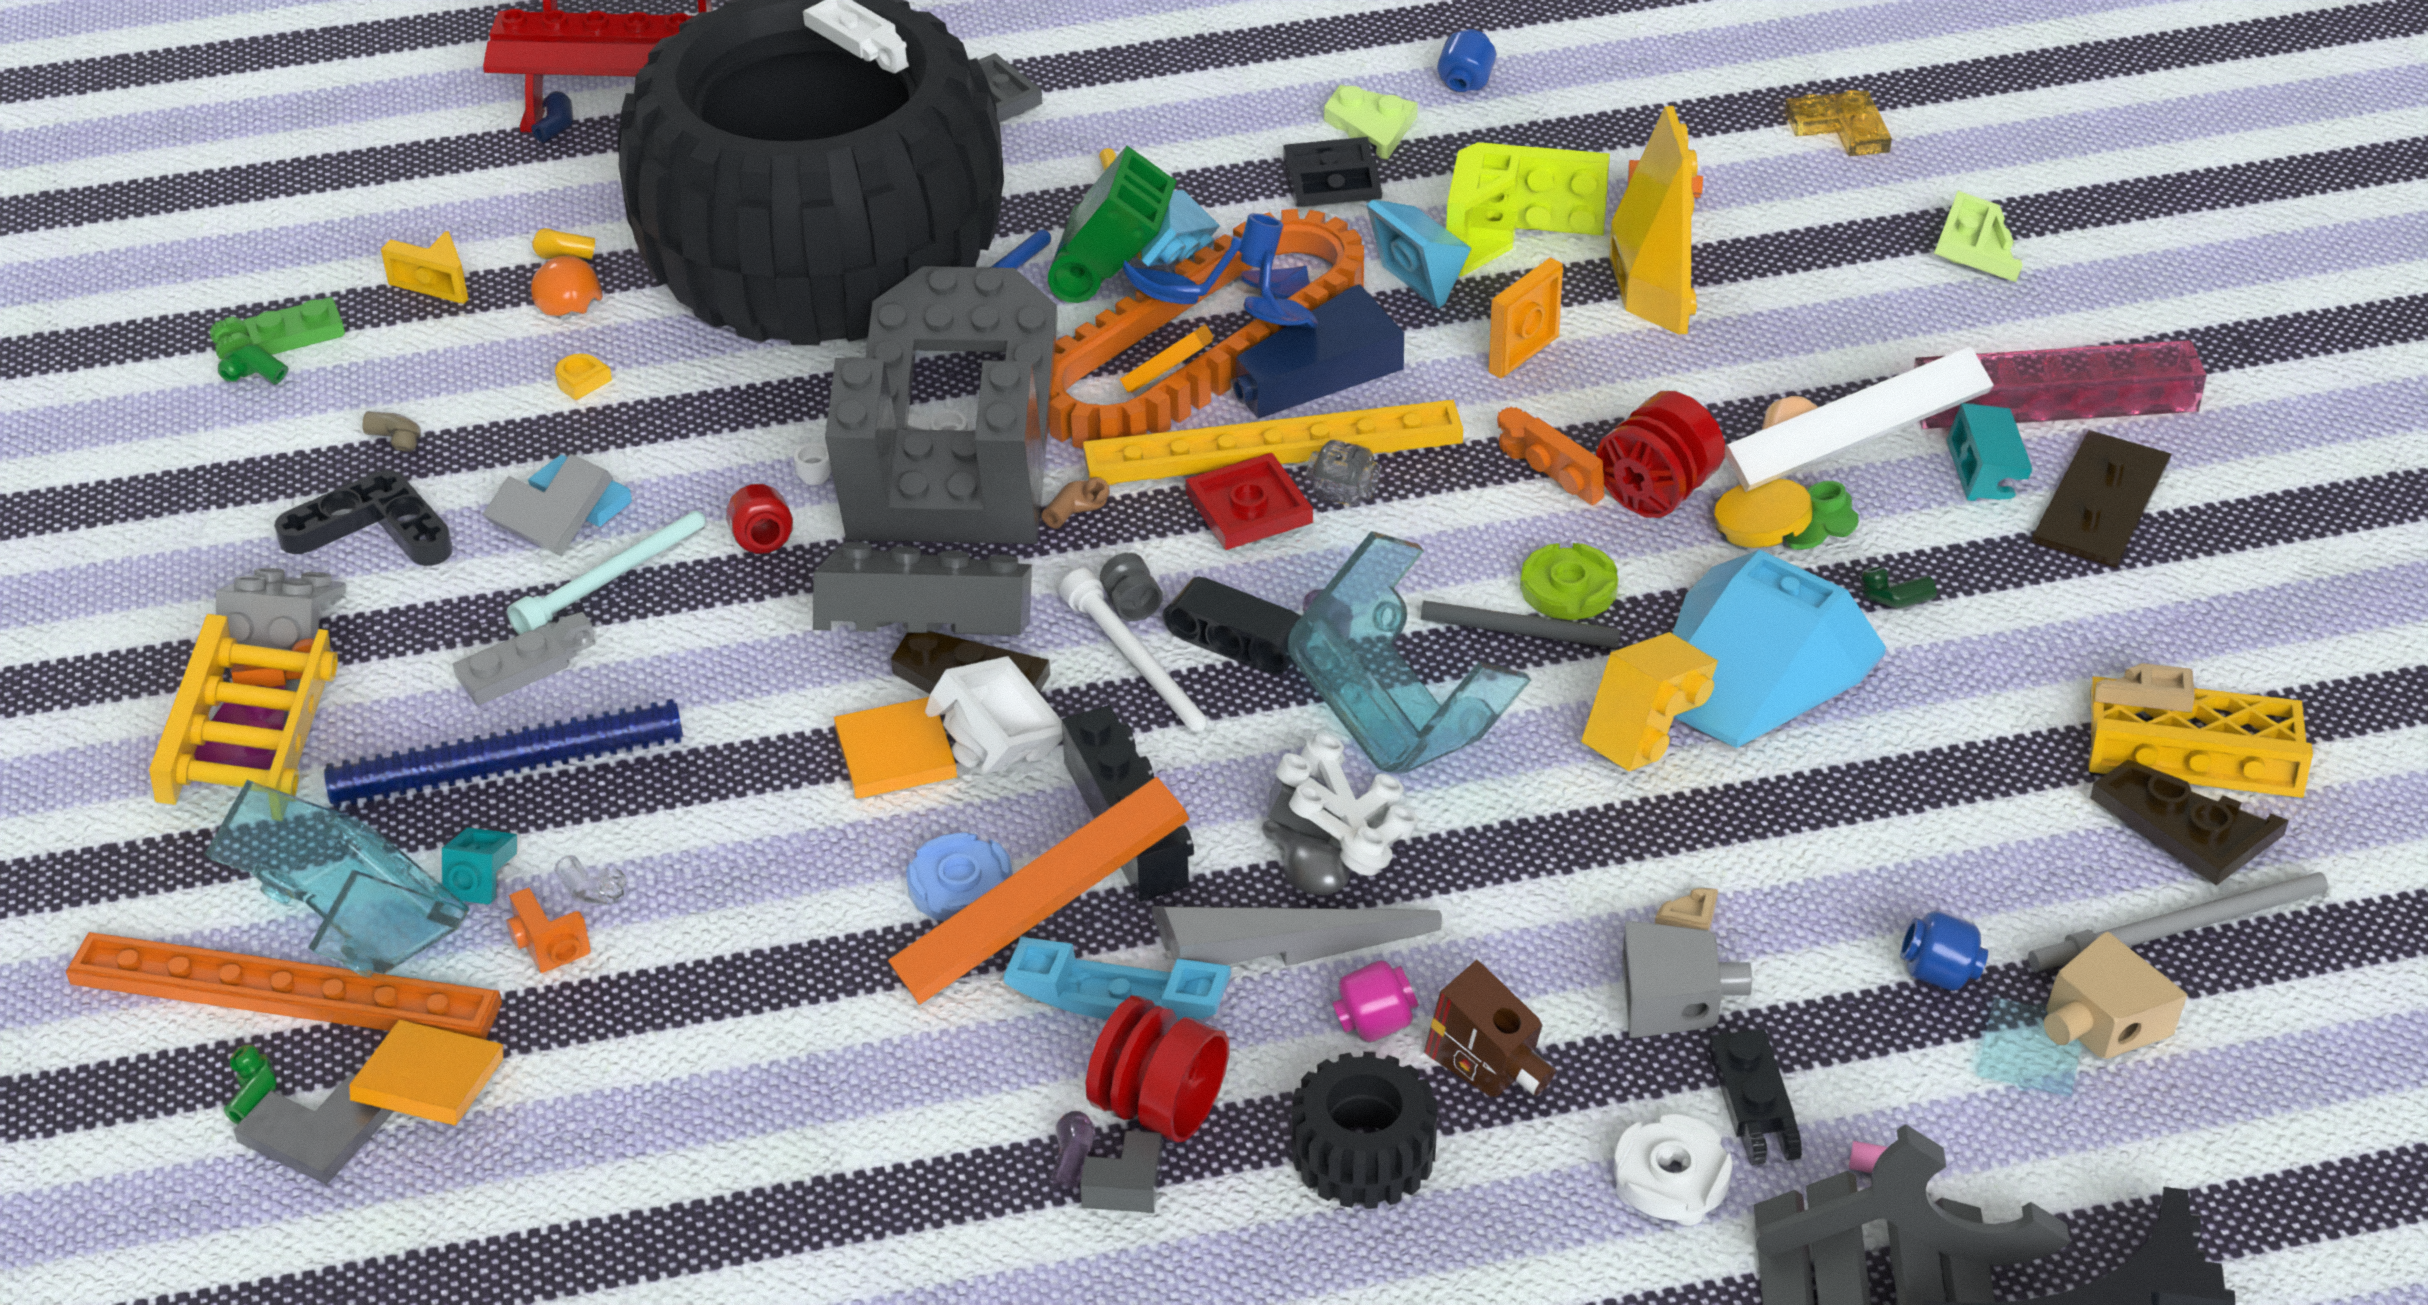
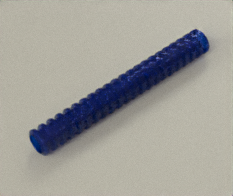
(502, 753)

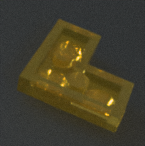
(1848, 114)

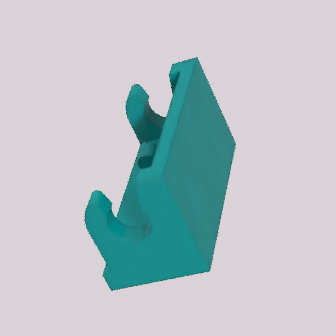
(1987, 450)

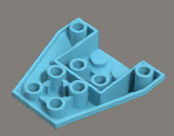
(1778, 644)

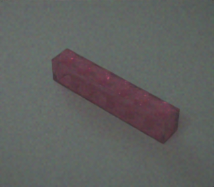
(2088, 382)

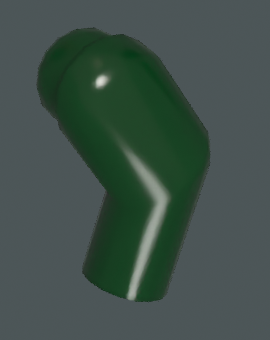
(1896, 595)

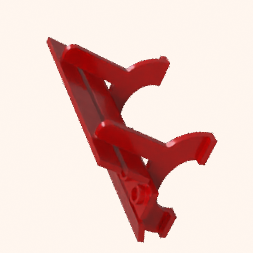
(573, 45)

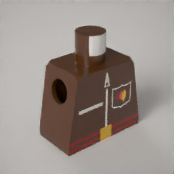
(1487, 1035)

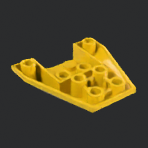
(1654, 230)

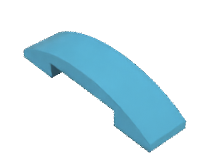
(1095, 989)

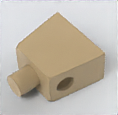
(2112, 1000)

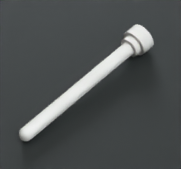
(1085, 594)

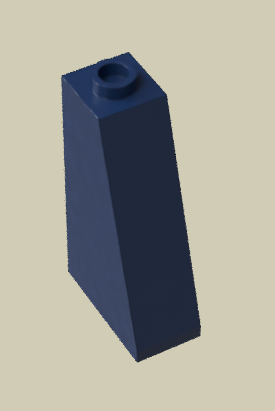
(1300, 364)

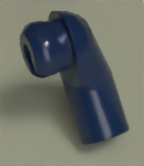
(558, 116)

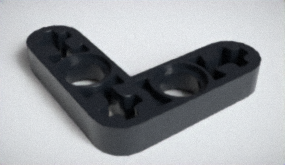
(386, 499)

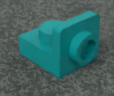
(472, 863)

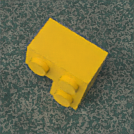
(1642, 694)

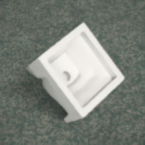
(994, 715)

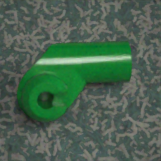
(251, 360)
(255, 1081)

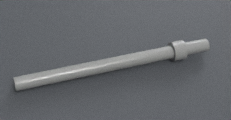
(2183, 919)

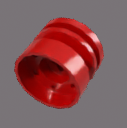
(1661, 454)
(1157, 1068)

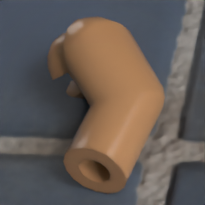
(1076, 498)

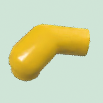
(554, 243)

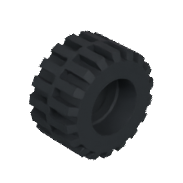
(1356, 1164)

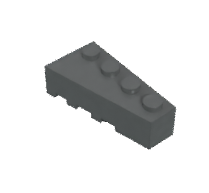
(921, 591)

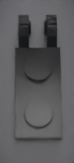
(1754, 1093)

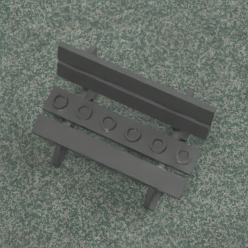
(1916, 1235)

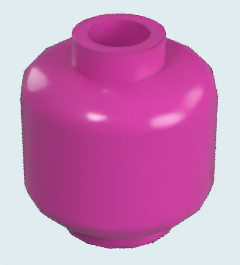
(1375, 1001)

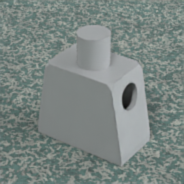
(1676, 979)

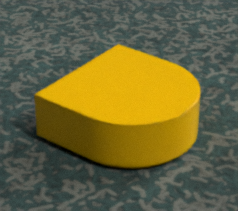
(581, 375)

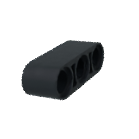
(1232, 624)

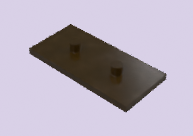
(2102, 498)

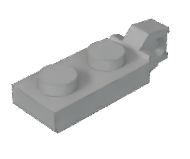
(524, 658)

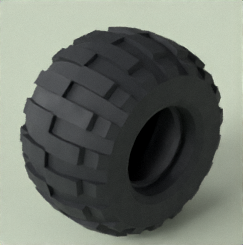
(799, 179)

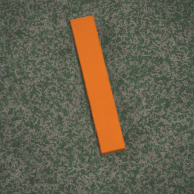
(1038, 890)

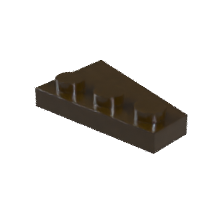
(926, 656)
(2199, 831)

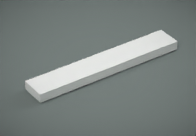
(1857, 418)

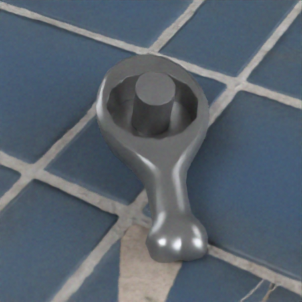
(1308, 862)

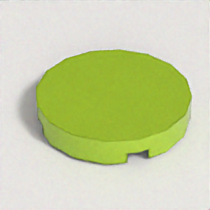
(1569, 581)

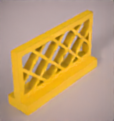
(2214, 755)

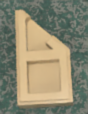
(2150, 687)

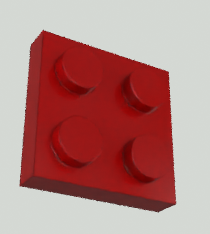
(1249, 501)

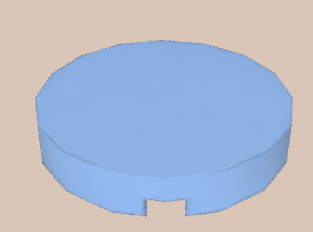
(955, 873)

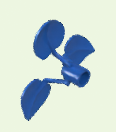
(1258, 250)

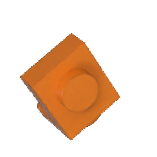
(547, 941)

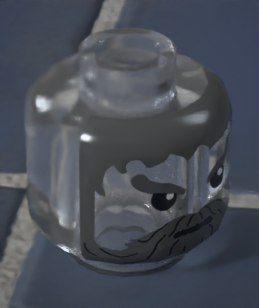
(1343, 473)

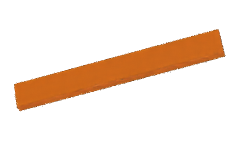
(279, 986)

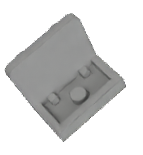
(275, 608)

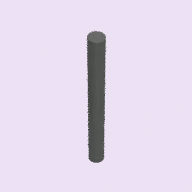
(1521, 624)

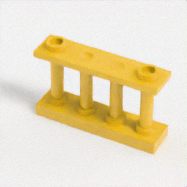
(204, 687)

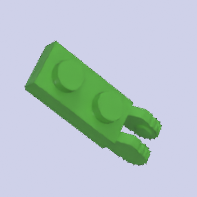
(281, 329)

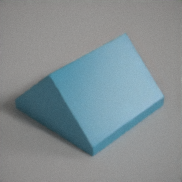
(1417, 249)

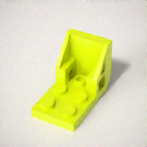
(1523, 188)

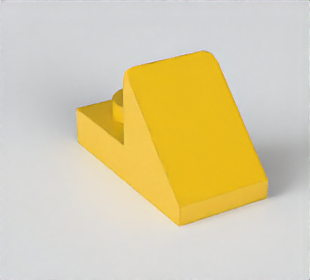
(424, 270)

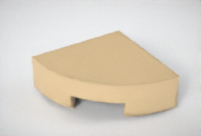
(1690, 911)

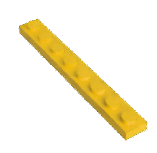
(1288, 439)

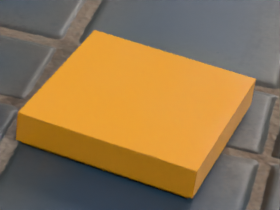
(1525, 317)
(894, 748)
(426, 1072)

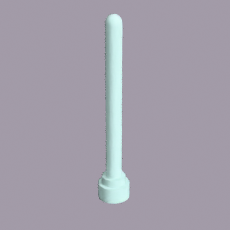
(534, 612)

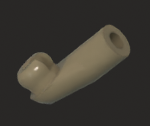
(399, 427)

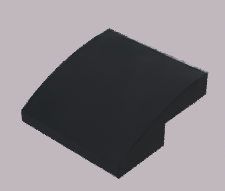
(1331, 172)

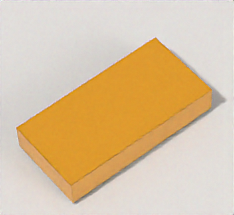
(1167, 359)

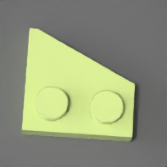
(1371, 115)
(1978, 237)

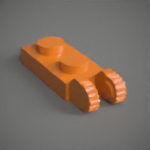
(1551, 453)

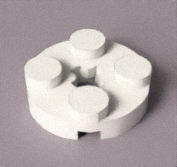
(1665, 1194)

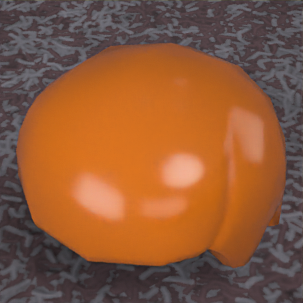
(565, 286)

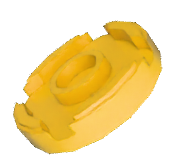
(1764, 513)

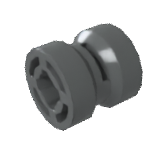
(1131, 587)

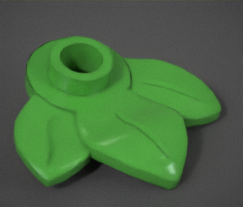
(1830, 516)

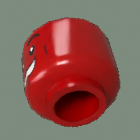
(759, 518)

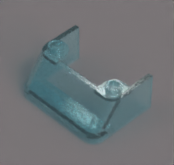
(1350, 661)
(369, 892)

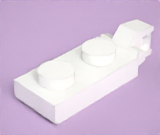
(858, 32)

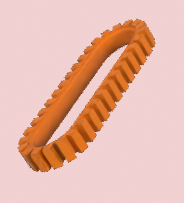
(1212, 369)

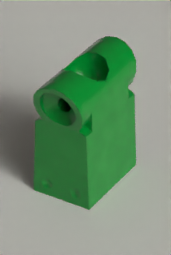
(1110, 226)

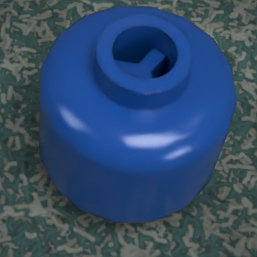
(1466, 60)
(1943, 950)

